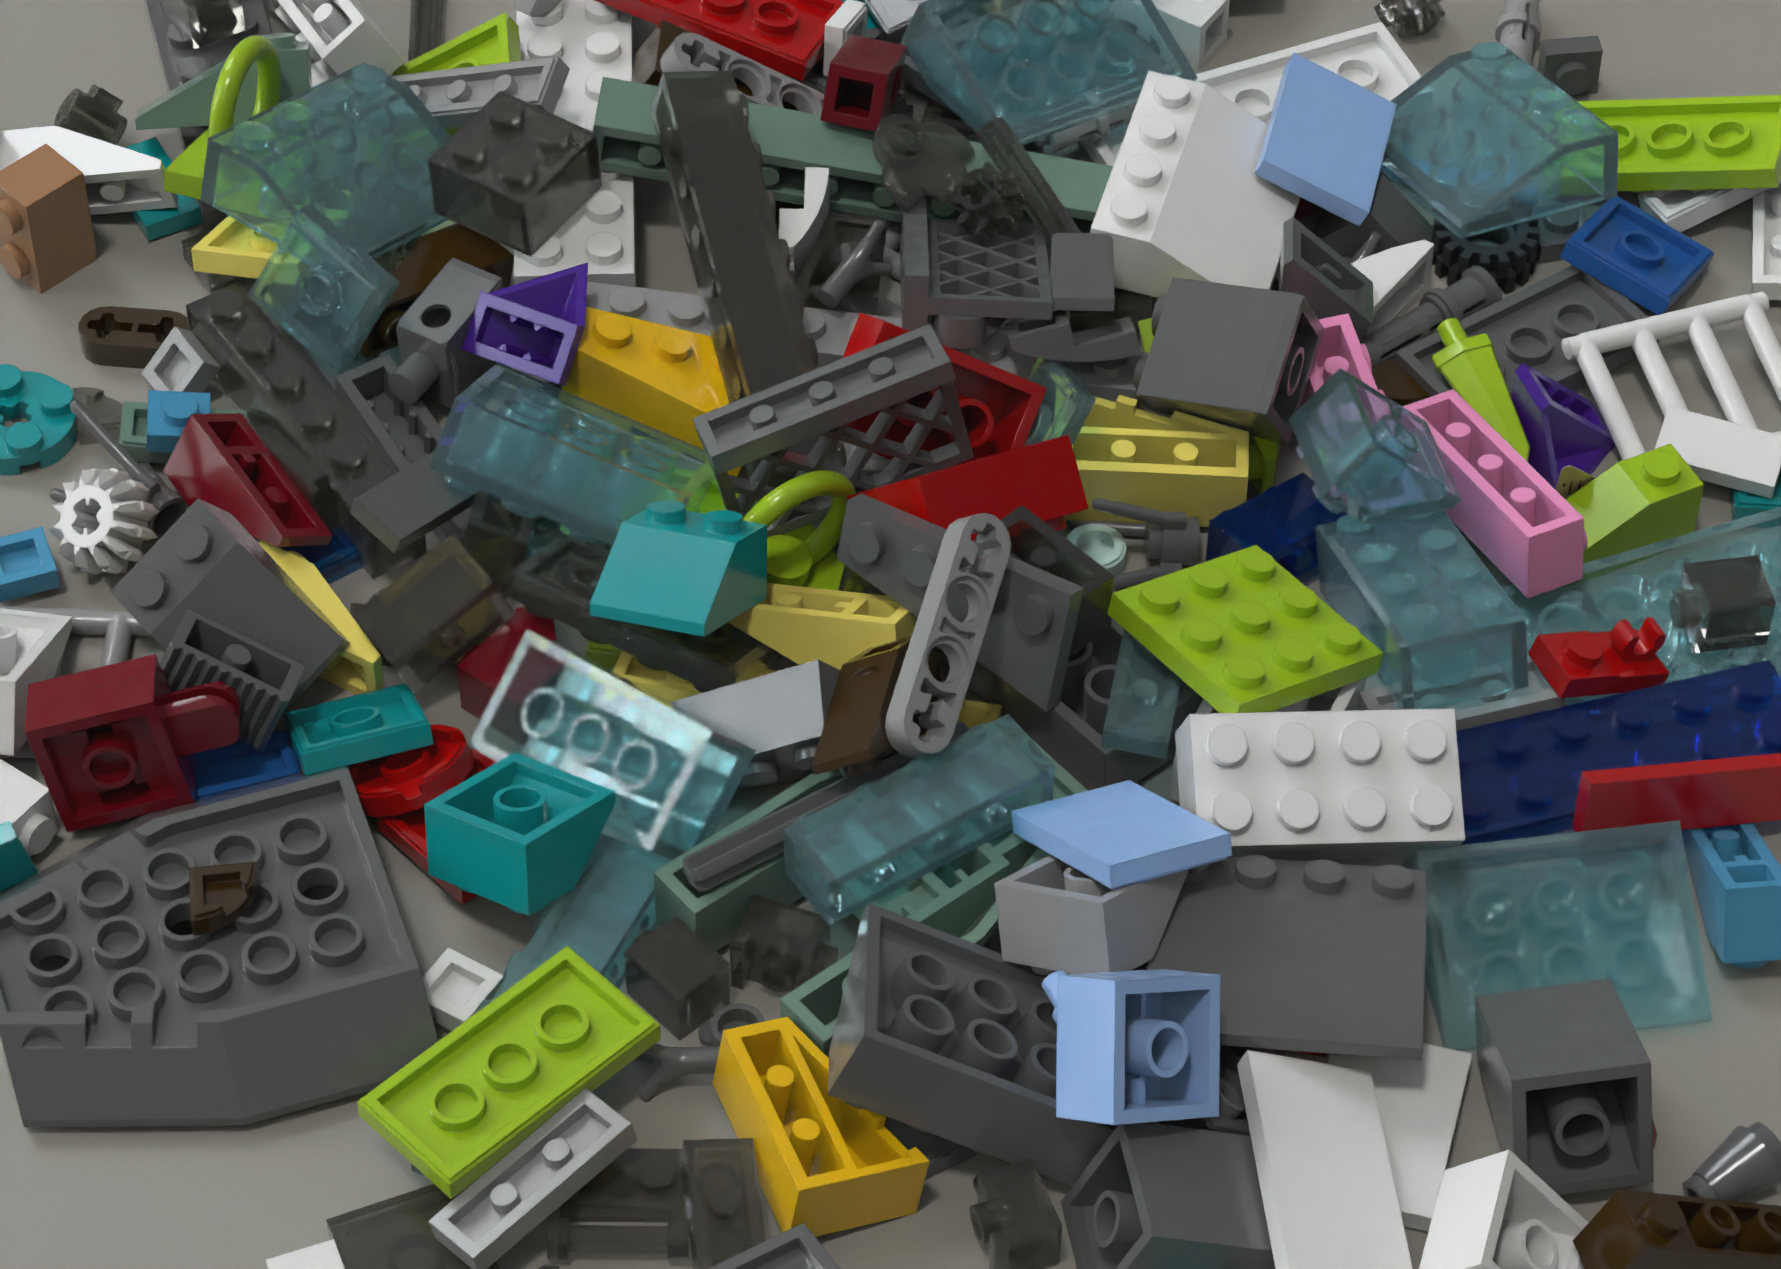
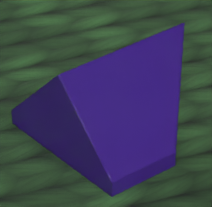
(532, 324)
(1558, 425)

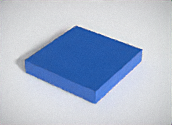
(1637, 255)

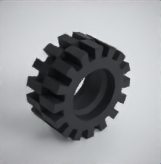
(1506, 263)

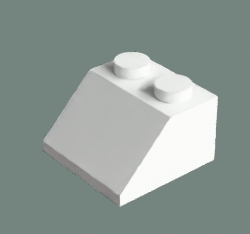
(1500, 1218)

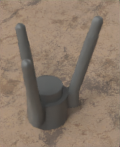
(161, 496)
(1167, 538)

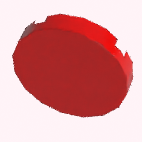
(413, 777)

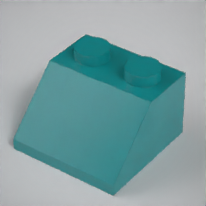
(683, 569)
(516, 832)

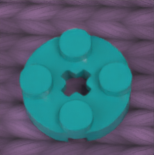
(50, 423)

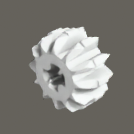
(104, 521)

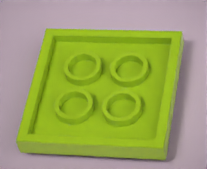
(1245, 633)

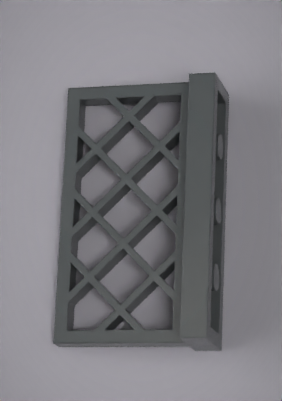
(970, 275)
(824, 405)

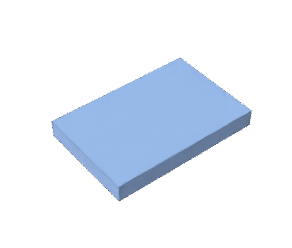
(1326, 139)
(1121, 834)

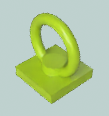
(186, 172)
(805, 554)

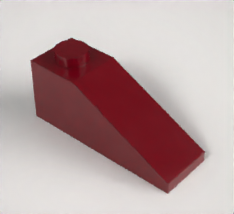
(232, 469)

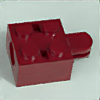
(122, 741)

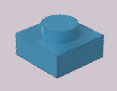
(168, 416)
(26, 565)

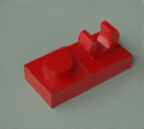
(1601, 661)

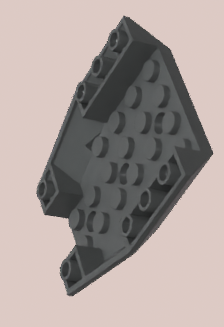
(222, 1024)

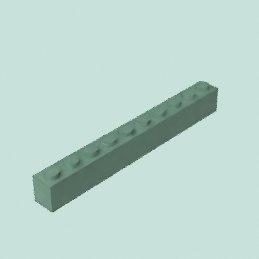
(800, 140)

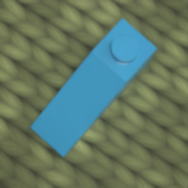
(1737, 892)

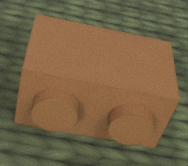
(44, 219)

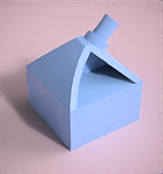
(1136, 1045)

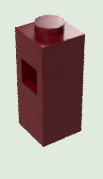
(863, 82)

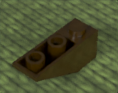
(423, 265)
(856, 718)
(1680, 1233)

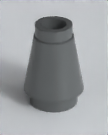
(1739, 1166)

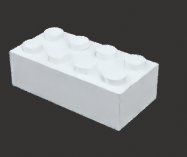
(1324, 781)

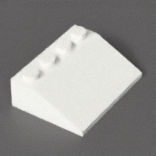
(1189, 193)

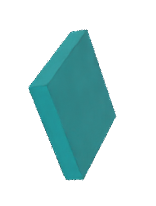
(357, 729)

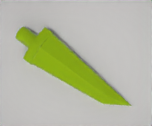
(1477, 377)

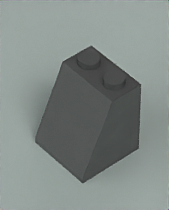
(1230, 356)
(1568, 1084)
(1169, 1202)

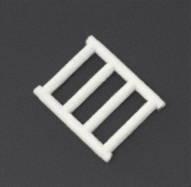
(1642, 337)

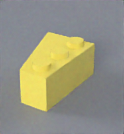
(1159, 462)

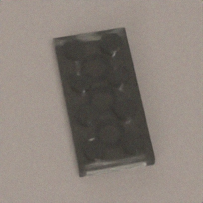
(561, 584)

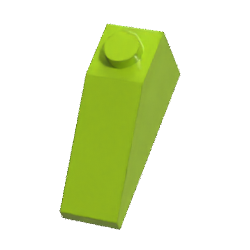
(1638, 503)

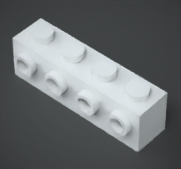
(338, 34)

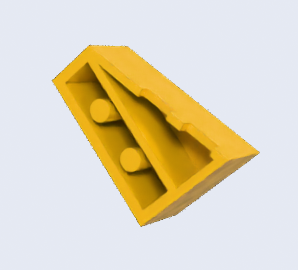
(648, 373)
(811, 1150)

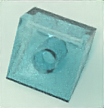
(1370, 454)

